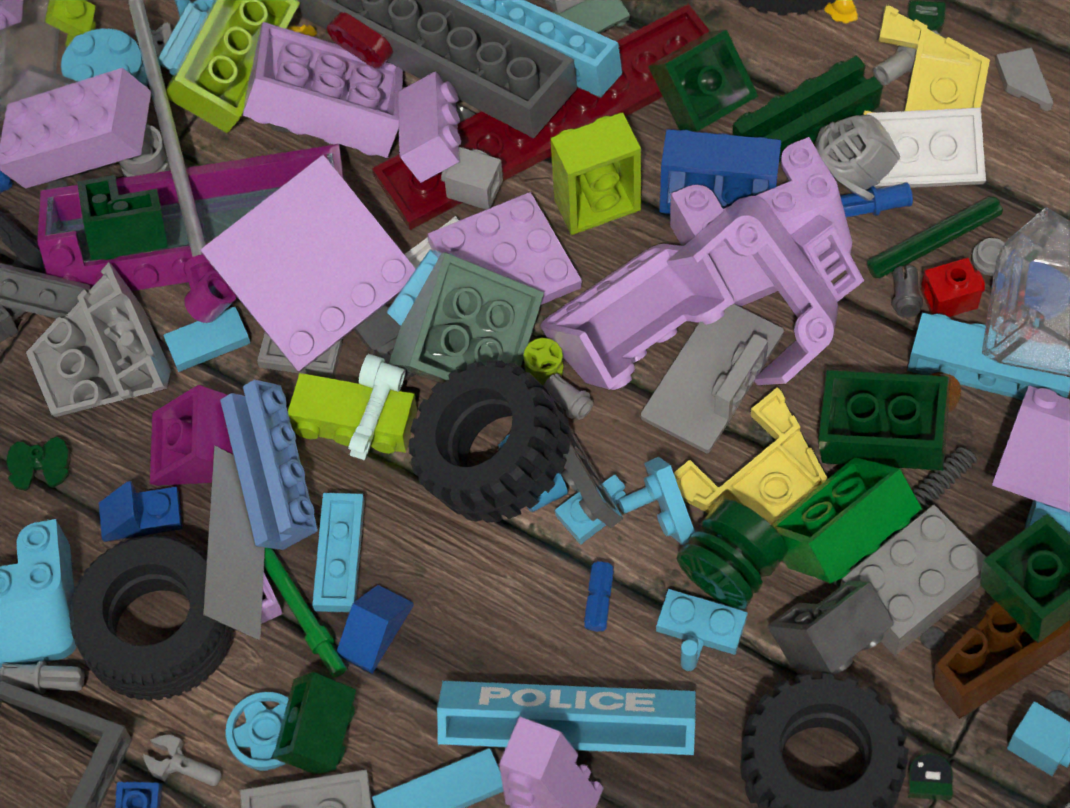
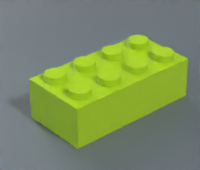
(221, 56)

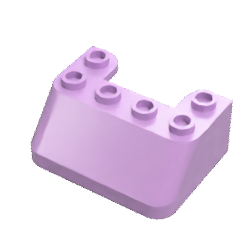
(795, 203)
(631, 311)

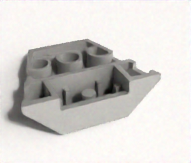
(99, 351)

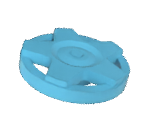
(258, 732)

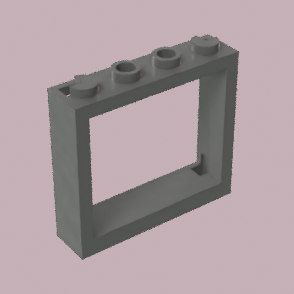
(107, 755)

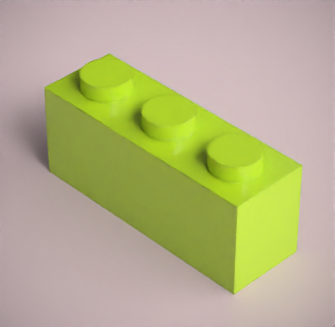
(336, 407)

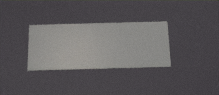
(233, 559)

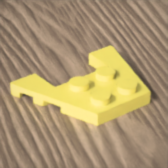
(943, 70)
(769, 482)

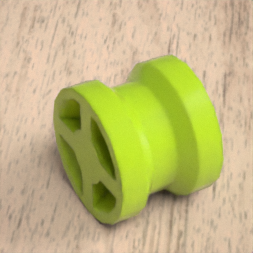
(540, 353)

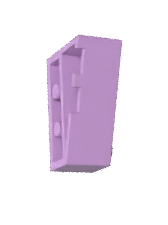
(542, 771)

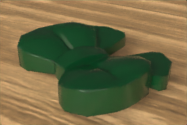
(51, 458)

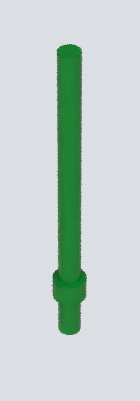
(316, 636)

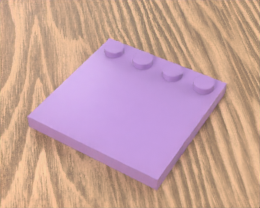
(310, 263)

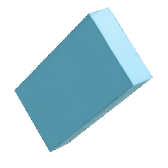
(205, 341)

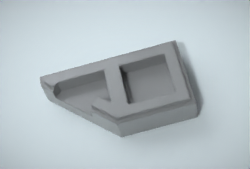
(1023, 77)

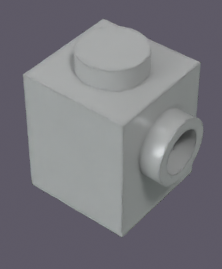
(473, 178)

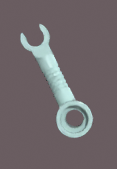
(382, 379)

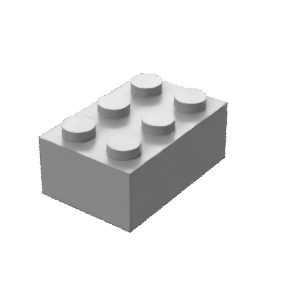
(921, 575)

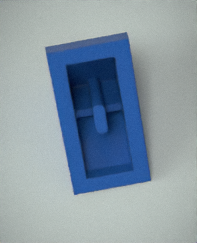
(372, 627)

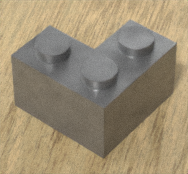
(833, 631)

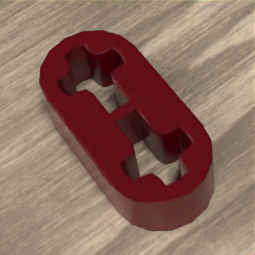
(359, 40)

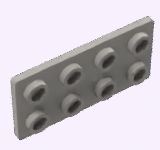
(712, 377)

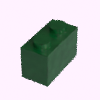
(315, 724)

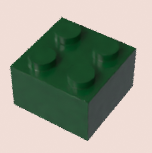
(703, 81)
(1032, 577)

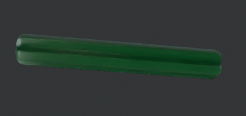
(934, 237)

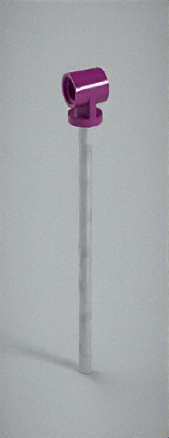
(208, 291)

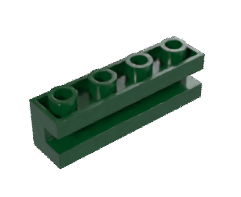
(813, 105)

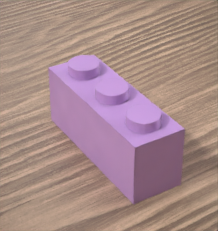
(428, 126)

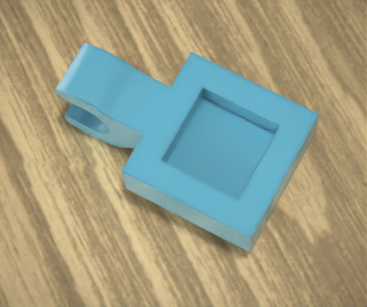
(575, 519)

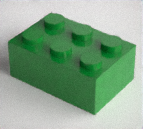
(846, 519)

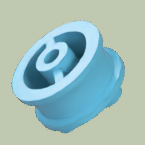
(100, 53)

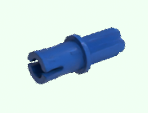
(885, 199)

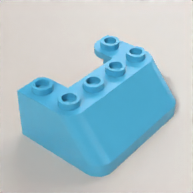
(37, 597)

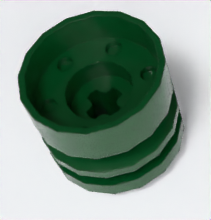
(732, 553)

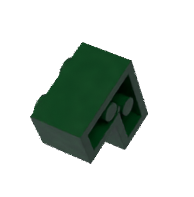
(117, 222)

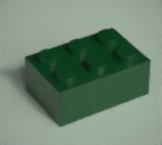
(885, 419)

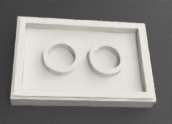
(935, 147)

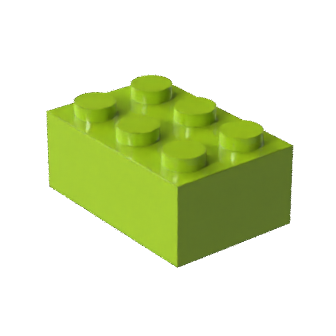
(596, 173)

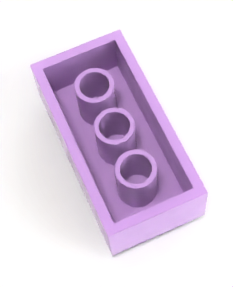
(74, 128)

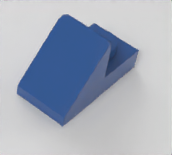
(139, 514)

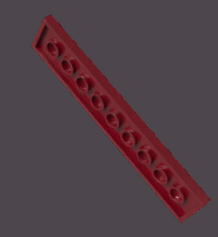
(633, 90)

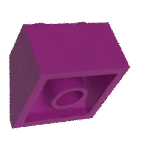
(186, 438)

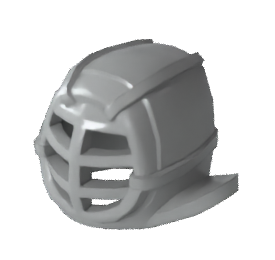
(857, 152)

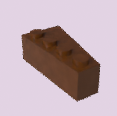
(993, 660)

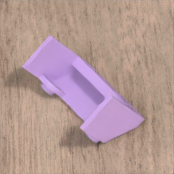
(754, 230)

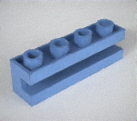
(269, 465)

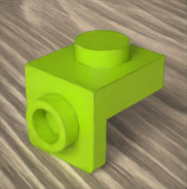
(71, 17)

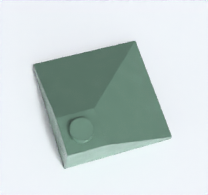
(465, 319)

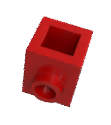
(952, 288)

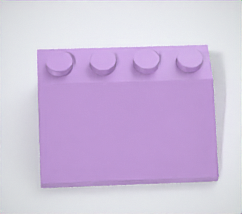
(323, 91)
(1039, 450)

